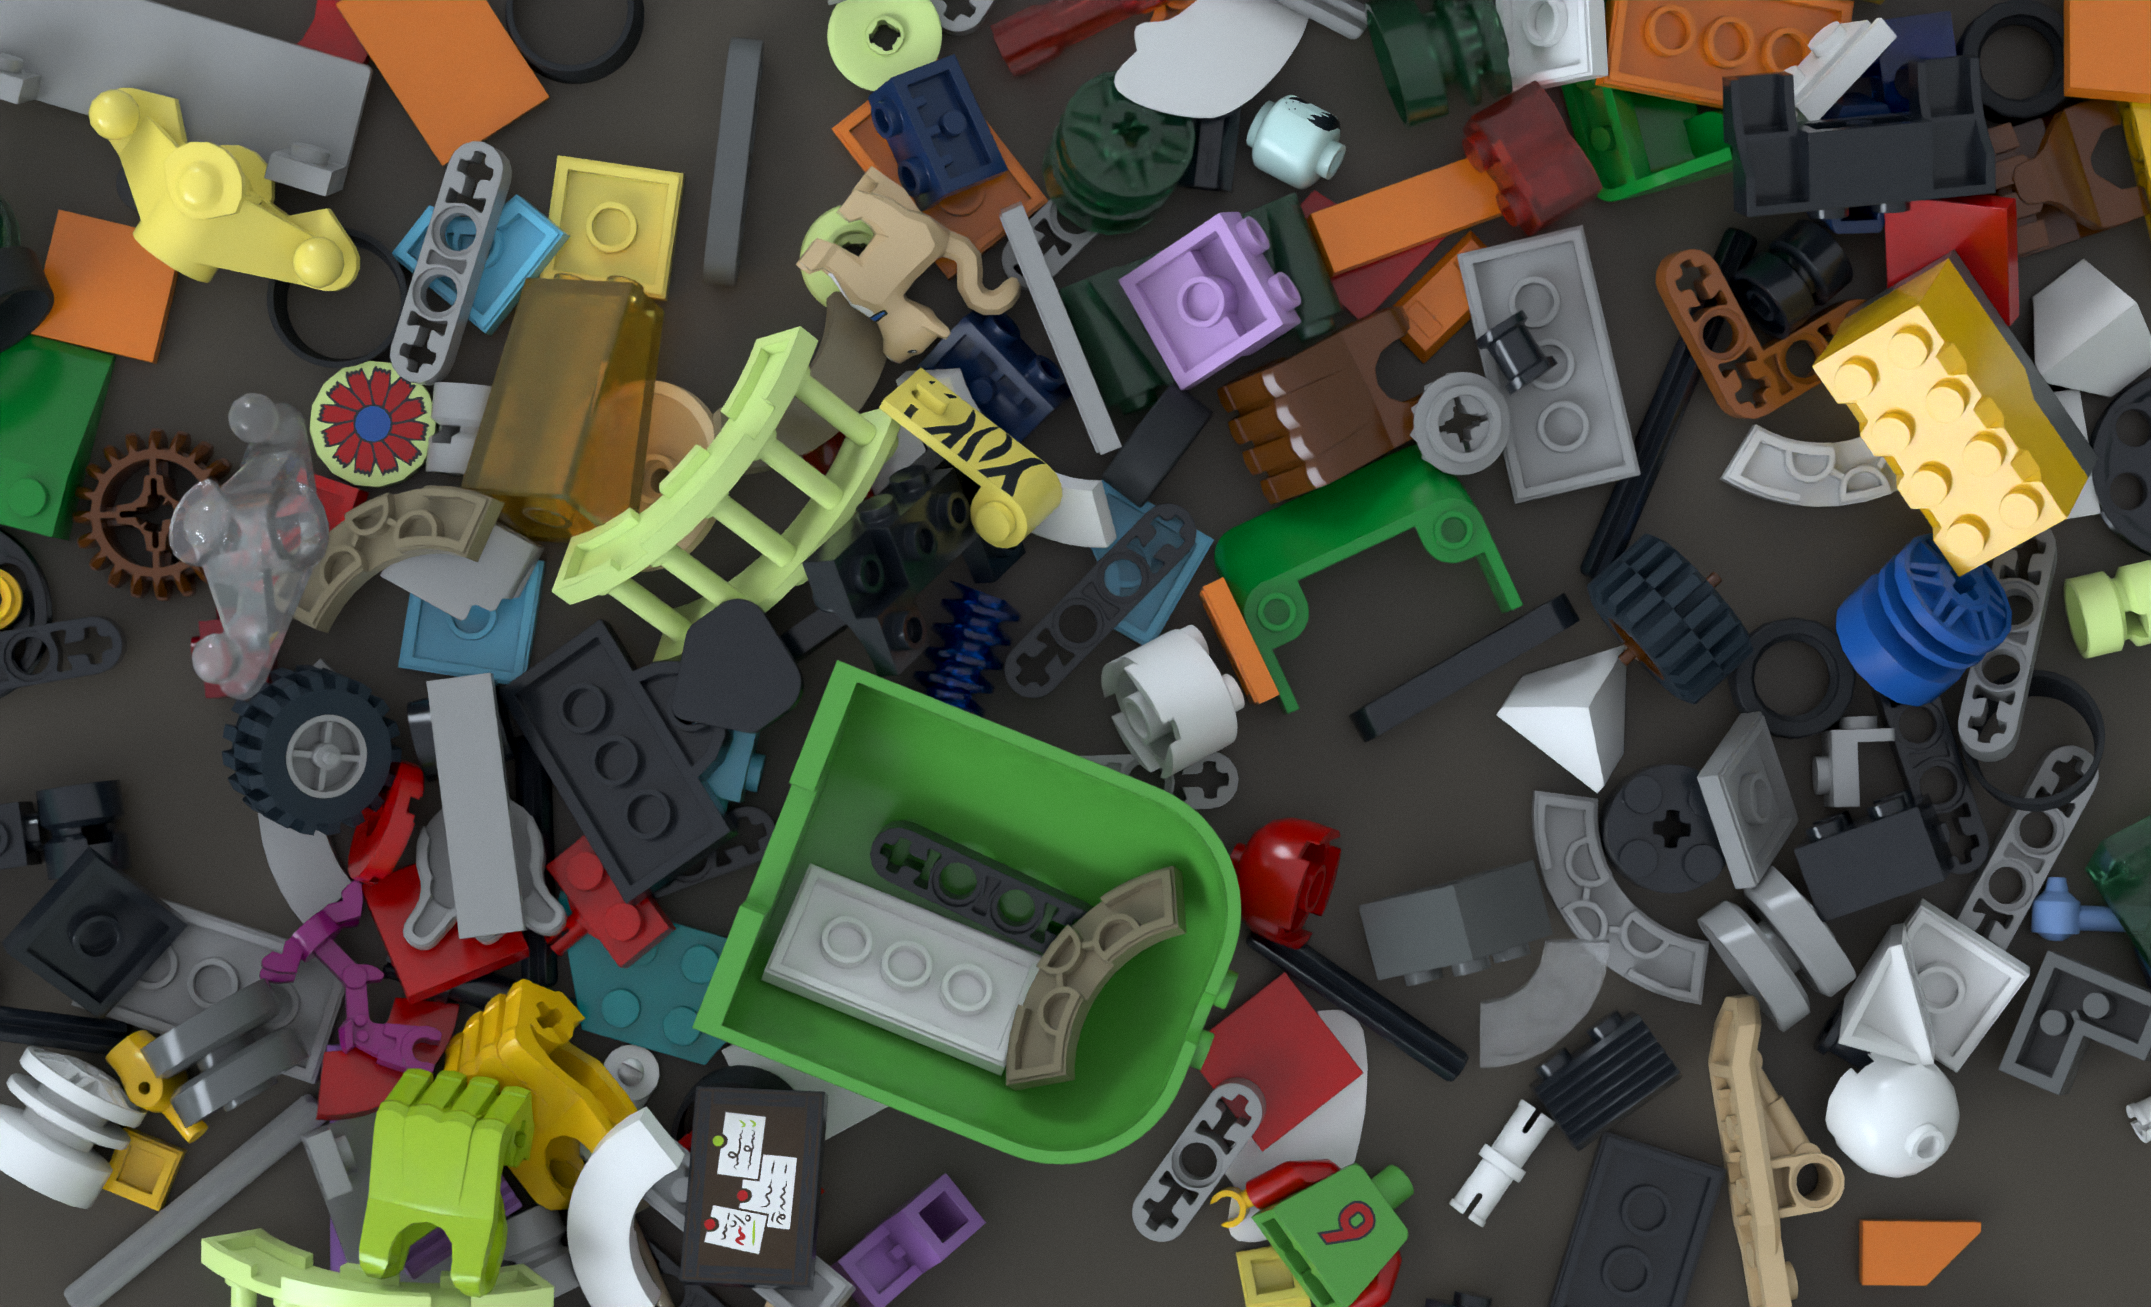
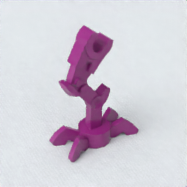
(387, 1042)

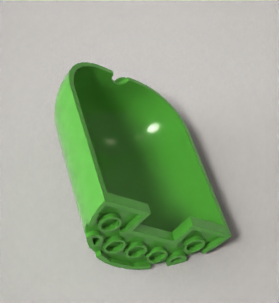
(1055, 816)

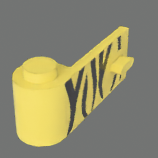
(1015, 483)

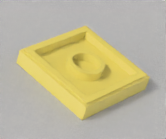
(617, 222)

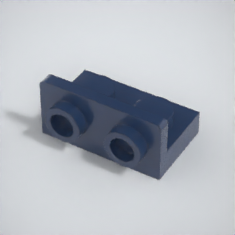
(935, 132)
(1001, 372)

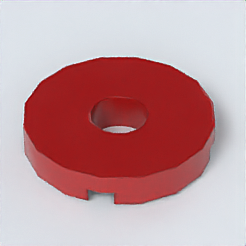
(385, 833)

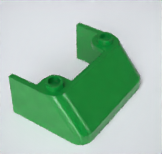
(1644, 139)
(1336, 521)

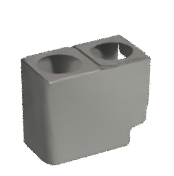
(460, 583)

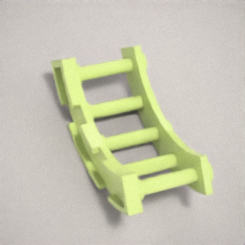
(700, 487)
(265, 1265)

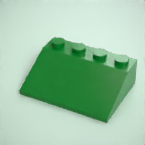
(48, 430)

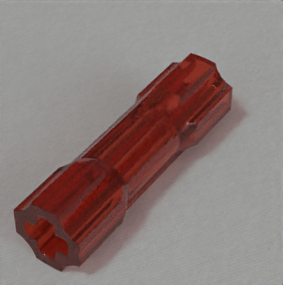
(1048, 29)

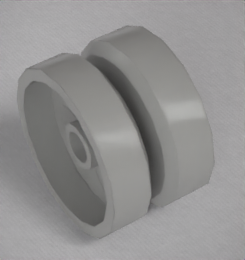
(1782, 943)

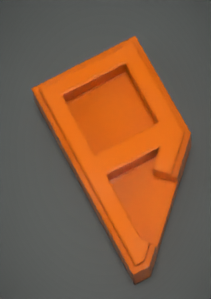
(1910, 1249)

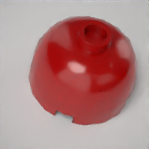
(1285, 877)

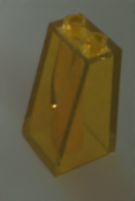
(570, 407)

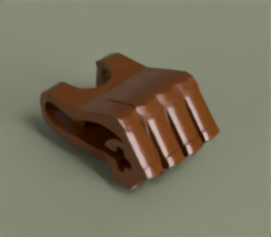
(2053, 177)
(1320, 408)

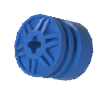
(1921, 623)

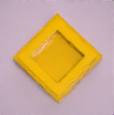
(145, 1169)

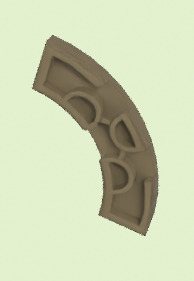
(845, 363)
(388, 532)
(1079, 966)

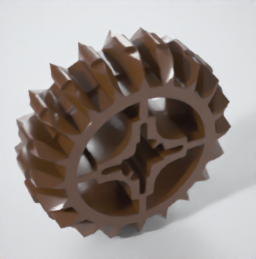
(156, 485)

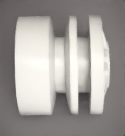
(64, 1117)

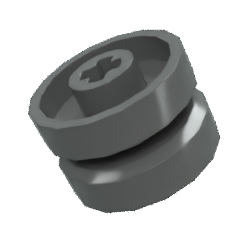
(226, 1053)

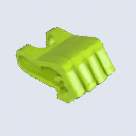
(441, 1167)

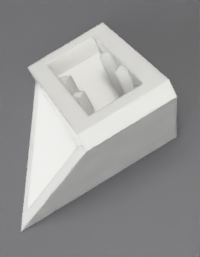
(2089, 333)
(1574, 714)
(1887, 1005)

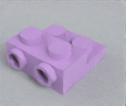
(1212, 298)

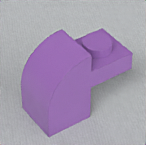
(909, 1242)

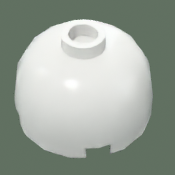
(1893, 1116)

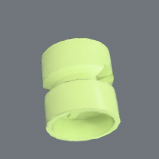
(2109, 610)

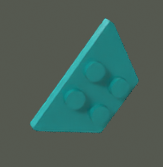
(654, 997)

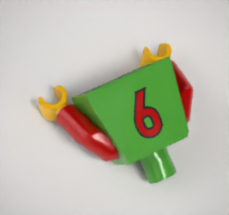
(1330, 1227)

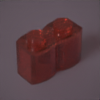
(1530, 159)

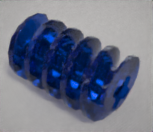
(967, 648)

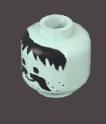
(1296, 142)

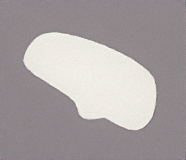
(1209, 56)
(1327, 1133)

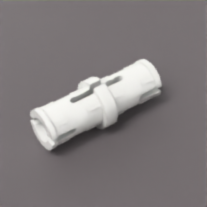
(1502, 1163)

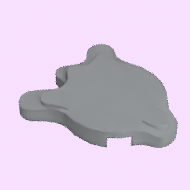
(436, 906)

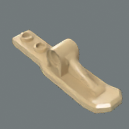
(1762, 1154)

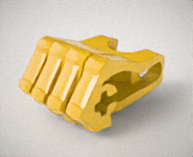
(574, 1097)

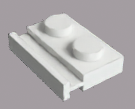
(1835, 62)

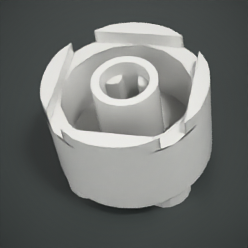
(1172, 701)

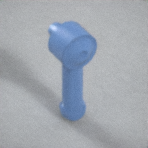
(2059, 914)

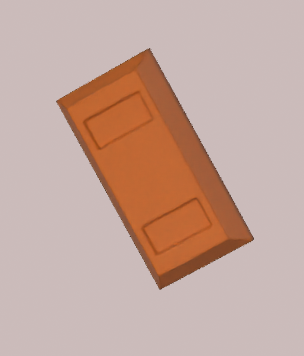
(1438, 303)

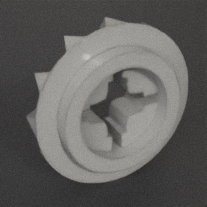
(1482, 440)

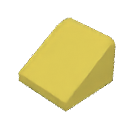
(1268, 1280)

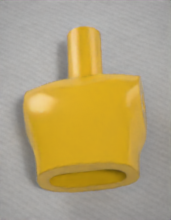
(143, 1086)

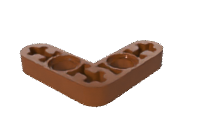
(1763, 362)

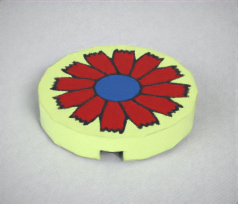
(372, 425)

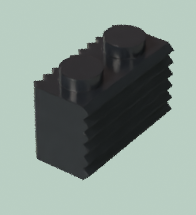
(1603, 1078)

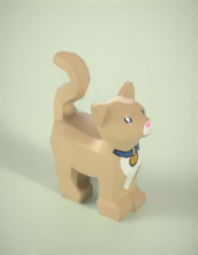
(896, 255)

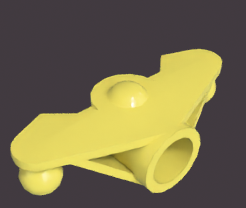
(211, 202)

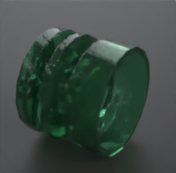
(1438, 49)
(1098, 177)

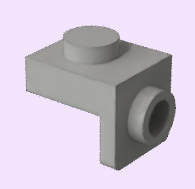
(1838, 769)

